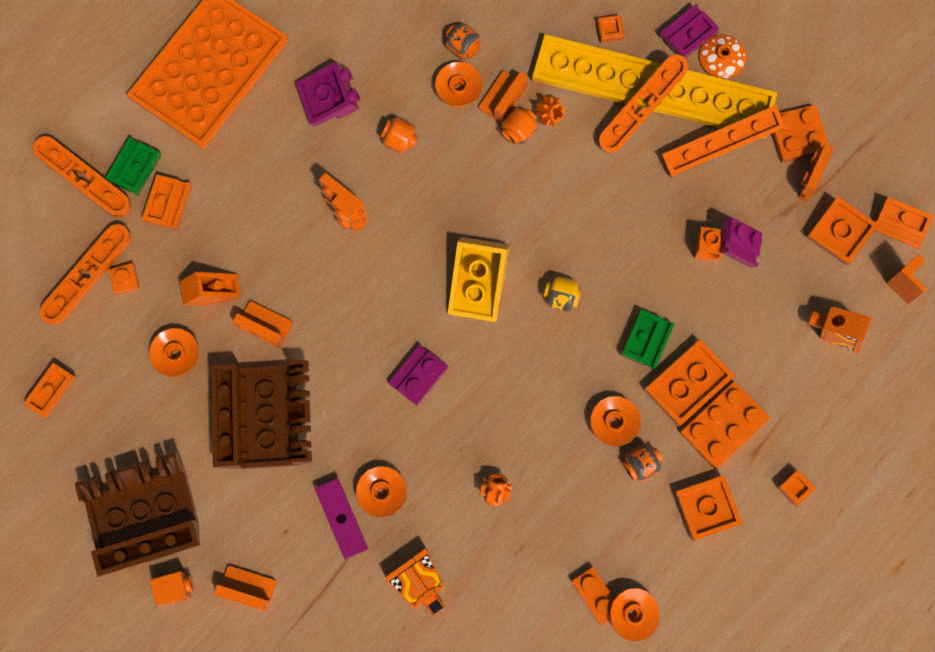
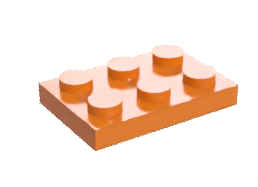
(689, 382)
(725, 425)

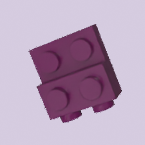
(328, 94)

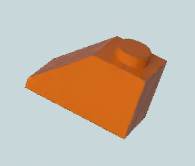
(209, 288)

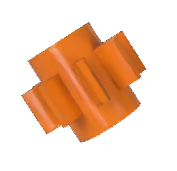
(550, 111)
(495, 489)

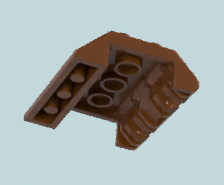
(260, 416)
(140, 514)

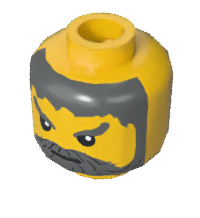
(562, 293)

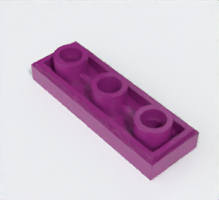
(335, 504)

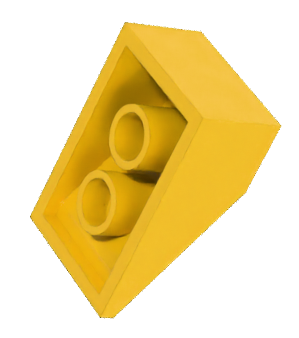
(478, 279)

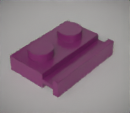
(689, 31)
(741, 242)
(418, 375)

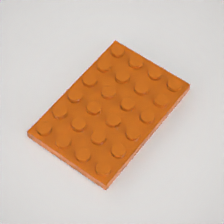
(208, 69)

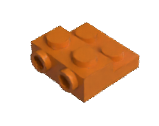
(346, 206)

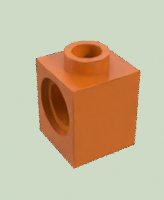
(709, 244)
(171, 588)

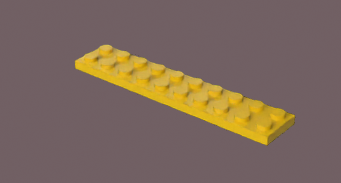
(621, 76)

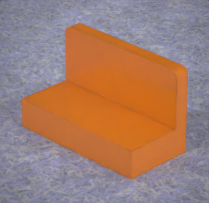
(504, 95)
(905, 283)
(263, 324)
(246, 588)

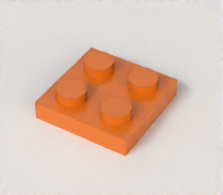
(802, 134)
(843, 230)
(708, 508)

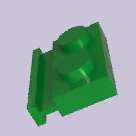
(133, 166)
(647, 339)

